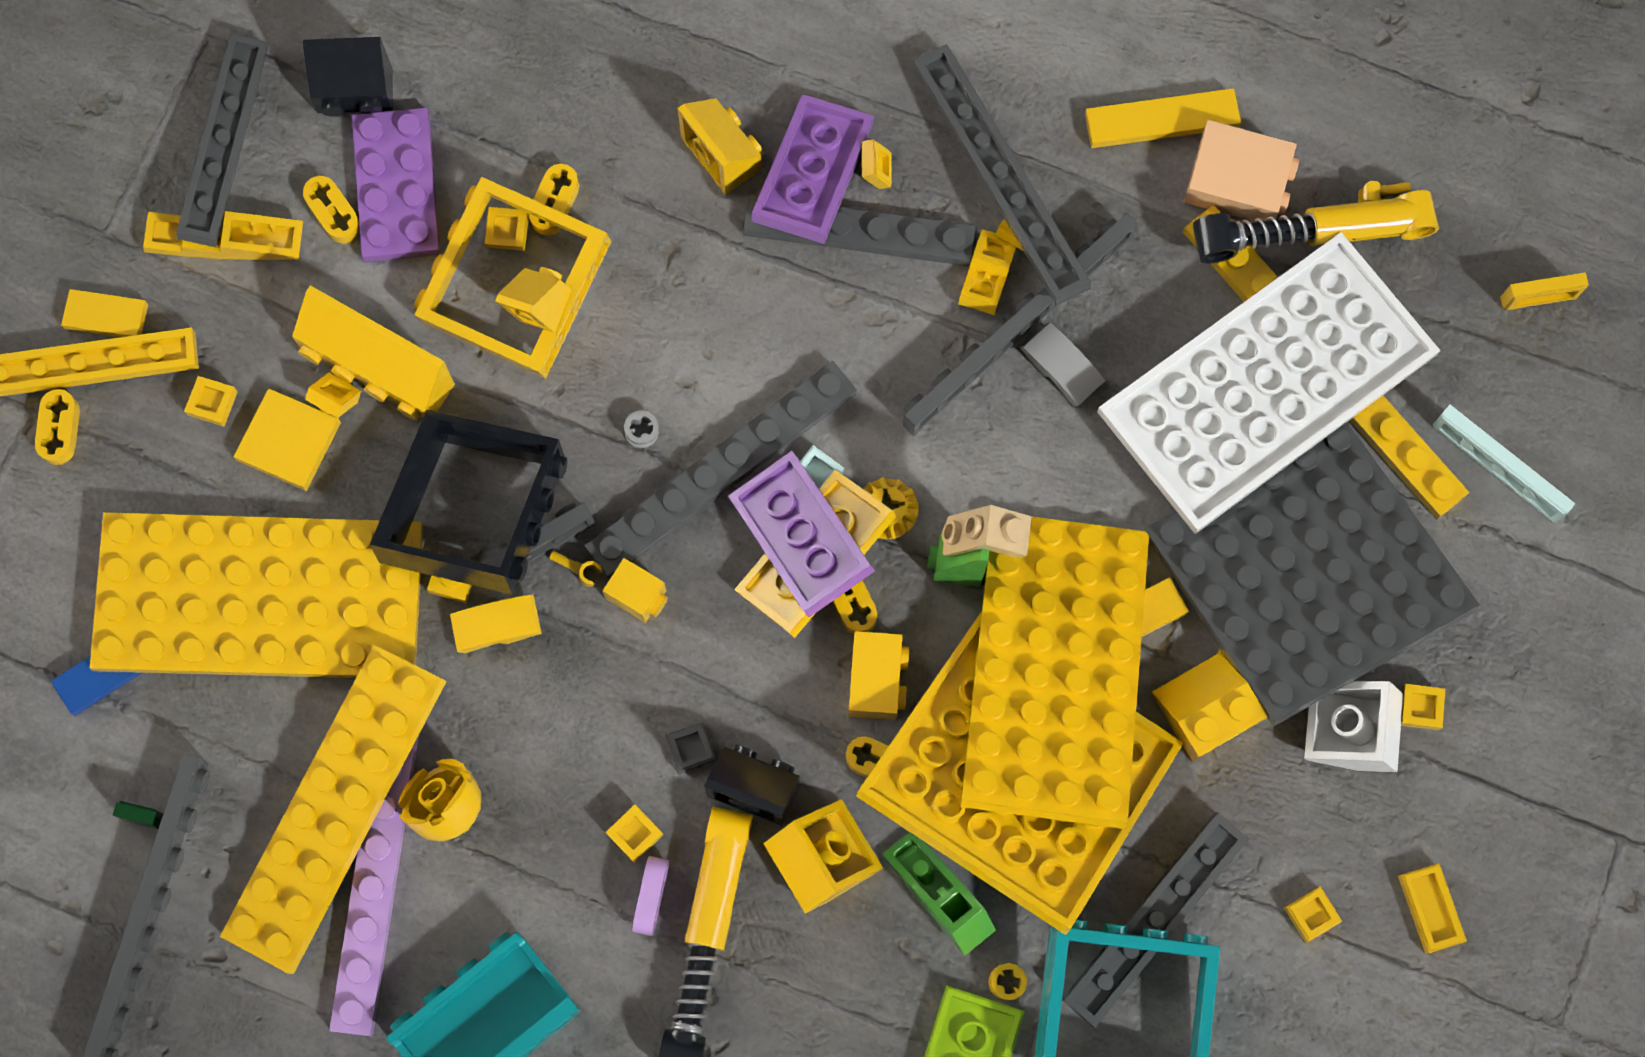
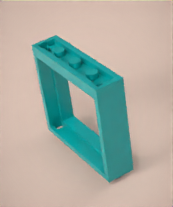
(1117, 936)

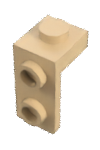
(987, 529)

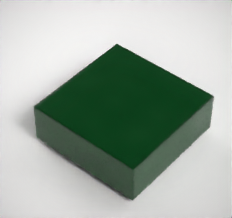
(138, 814)

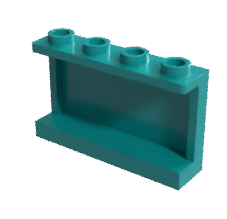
(493, 1009)

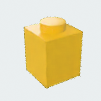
(636, 591)

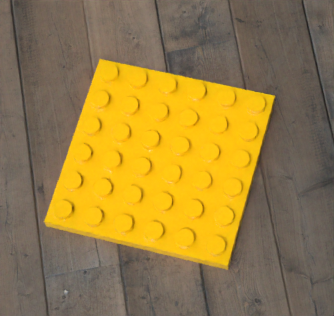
(1032, 860)

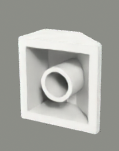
(1357, 727)

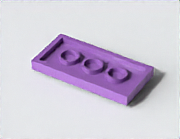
(812, 169)
(395, 185)
(801, 534)

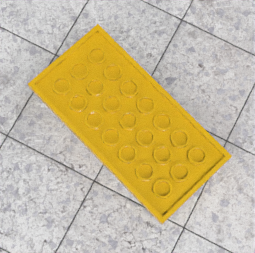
(248, 596)
(1058, 676)

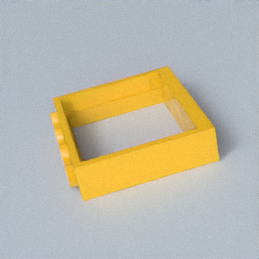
(460, 234)

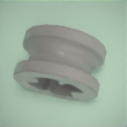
(645, 440)

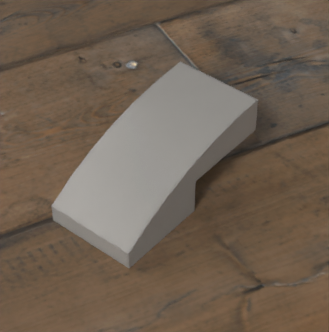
(1064, 363)

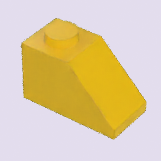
(536, 298)

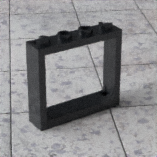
(415, 476)

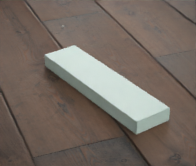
(1503, 464)

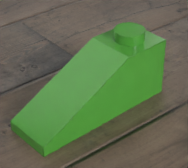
(960, 569)
(940, 892)

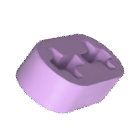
(650, 895)

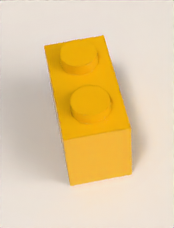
(876, 675)

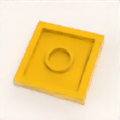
(287, 439)

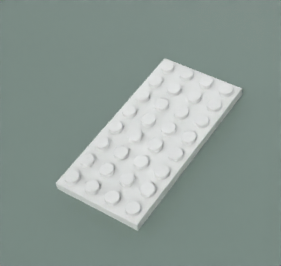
(1267, 382)

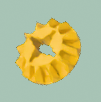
(899, 494)

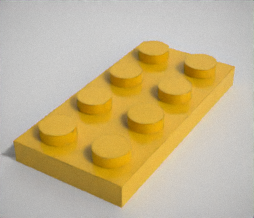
(864, 520)

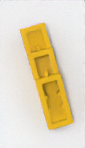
(240, 238)

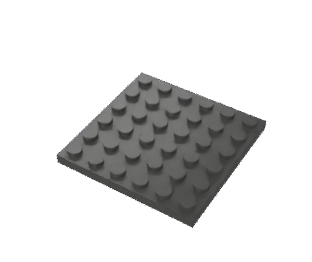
(1314, 576)

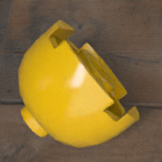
(441, 802)

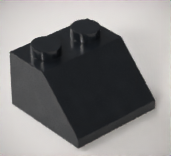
(348, 75)
(752, 784)

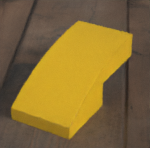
(987, 273)
(495, 623)

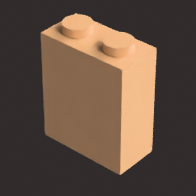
(1241, 172)

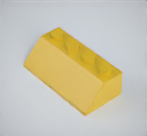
(370, 355)

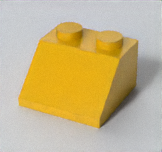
(719, 143)
(1209, 705)
(822, 855)

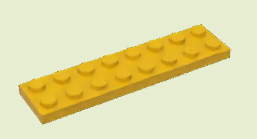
(333, 809)

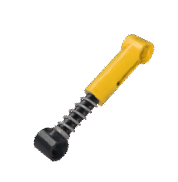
(1406, 216)
(708, 927)

